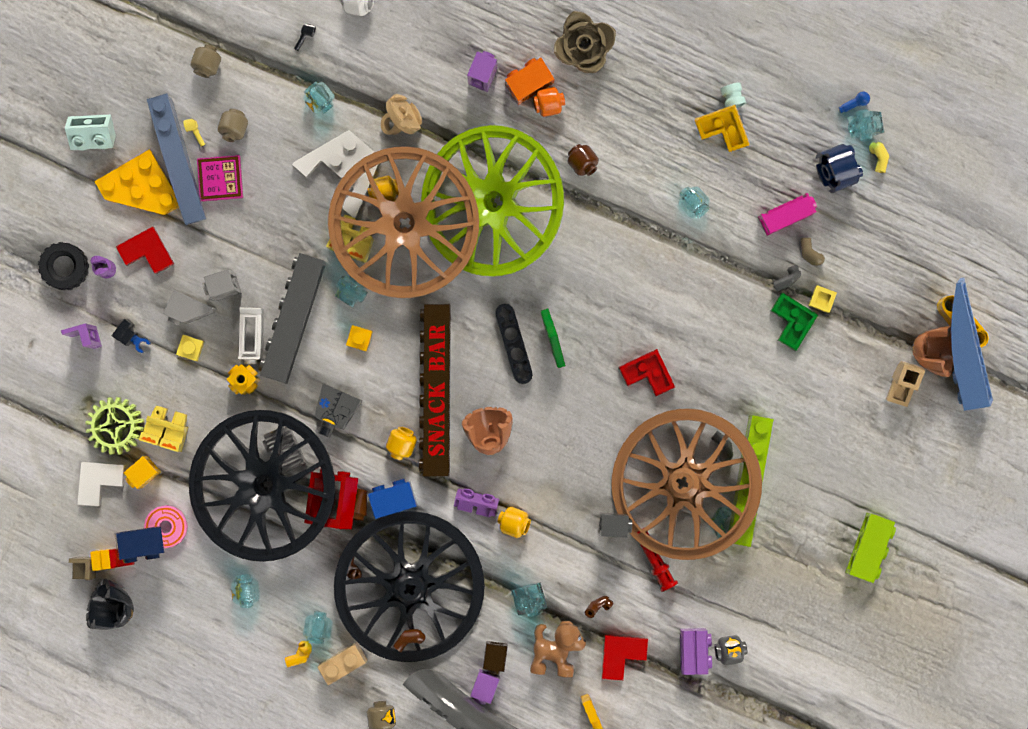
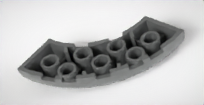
(451, 702)

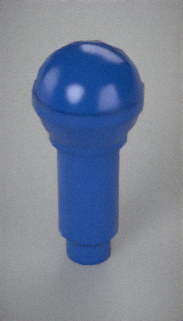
(861, 99)

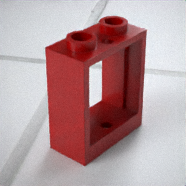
(345, 504)

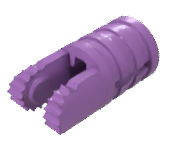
(97, 267)

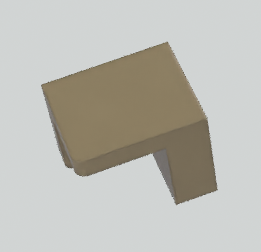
(82, 568)

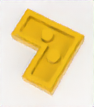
(726, 122)
(591, 712)

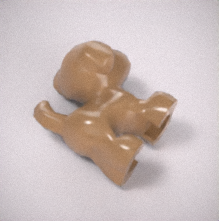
(566, 639)

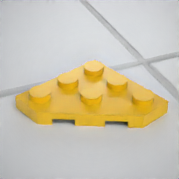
(139, 185)

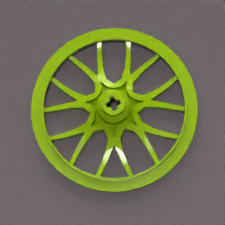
(493, 188)

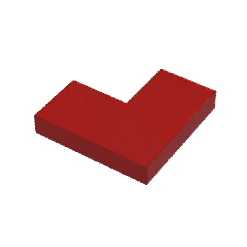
(147, 245)
(648, 366)
(617, 650)

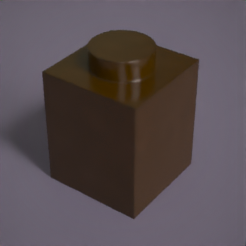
(495, 657)

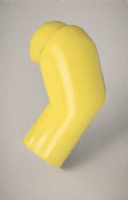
(882, 155)

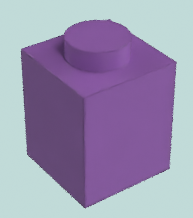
(484, 687)

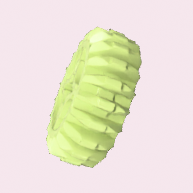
(112, 418)

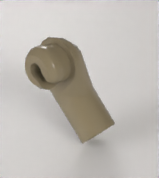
(810, 254)

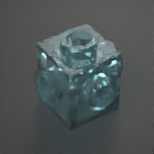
(865, 124)
(349, 291)
(529, 599)

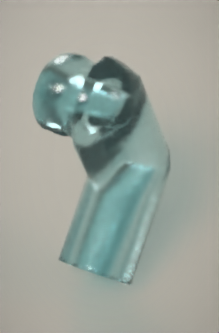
(720, 517)

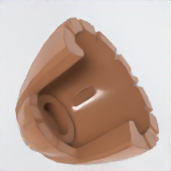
(934, 351)
(488, 429)

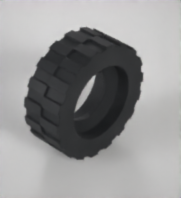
(47, 261)

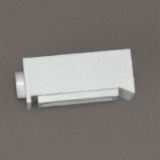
(258, 314)

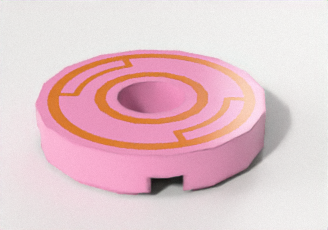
(177, 521)

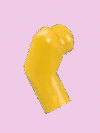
(301, 656)

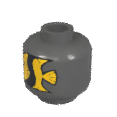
(730, 650)

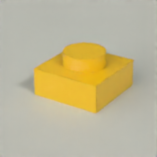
(359, 338)

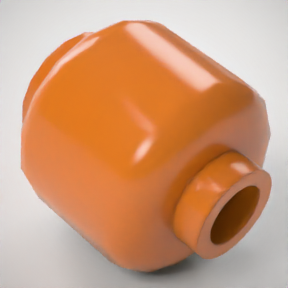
(548, 102)

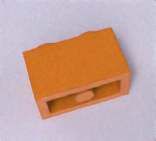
(530, 79)

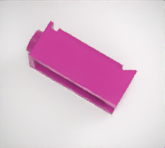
(788, 214)

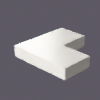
(93, 477)

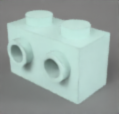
(90, 132)

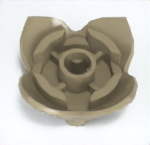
(580, 28)

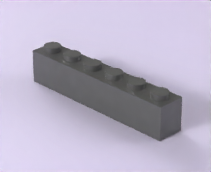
(293, 318)

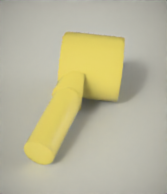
(191, 125)

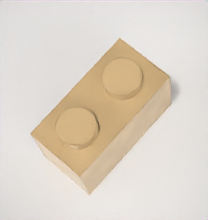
(342, 663)

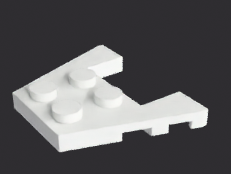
(340, 156)

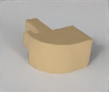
(905, 380)

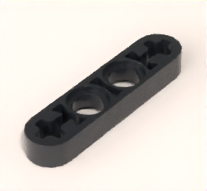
(515, 343)

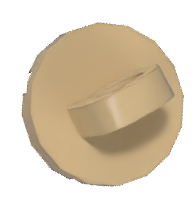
(403, 115)

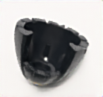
(109, 606)

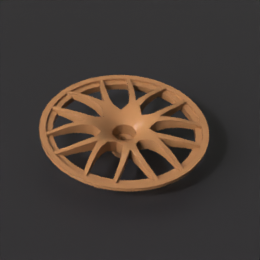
(390, 222)
(698, 483)

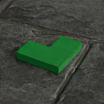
(798, 318)
(553, 338)

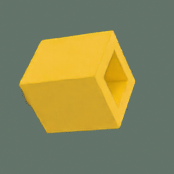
(141, 472)

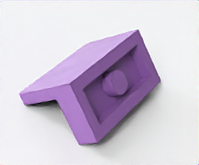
(87, 333)

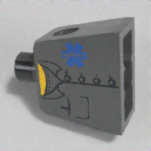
(335, 409)

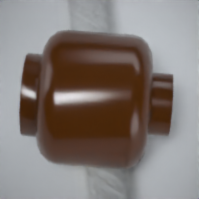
(583, 160)

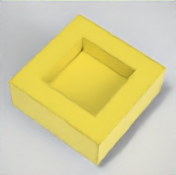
(822, 299)
(190, 348)

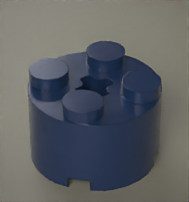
(838, 167)

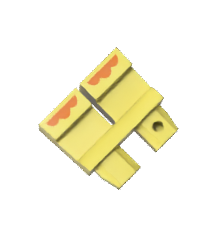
(360, 250)
(163, 432)

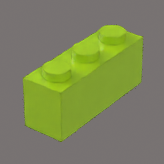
(871, 547)

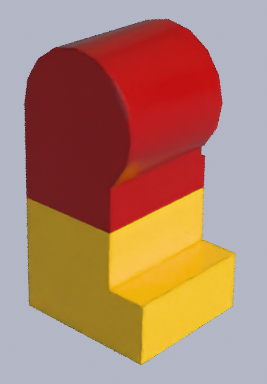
(106, 560)

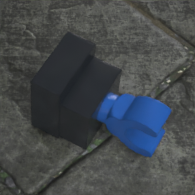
(126, 335)

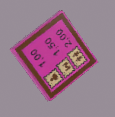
(220, 178)

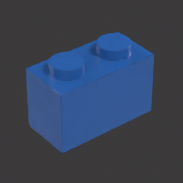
(392, 499)

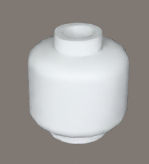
(357, 7)

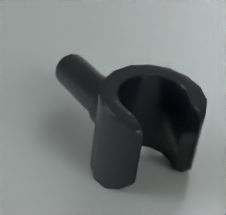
(307, 30)

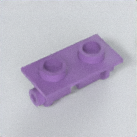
(485, 503)

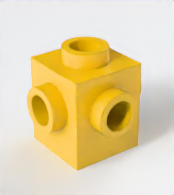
(250, 382)

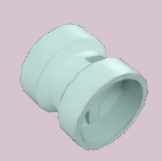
(733, 95)

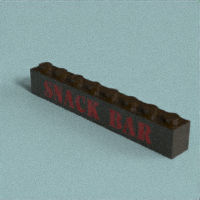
(436, 385)

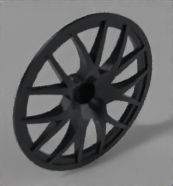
(251, 486)
(414, 574)

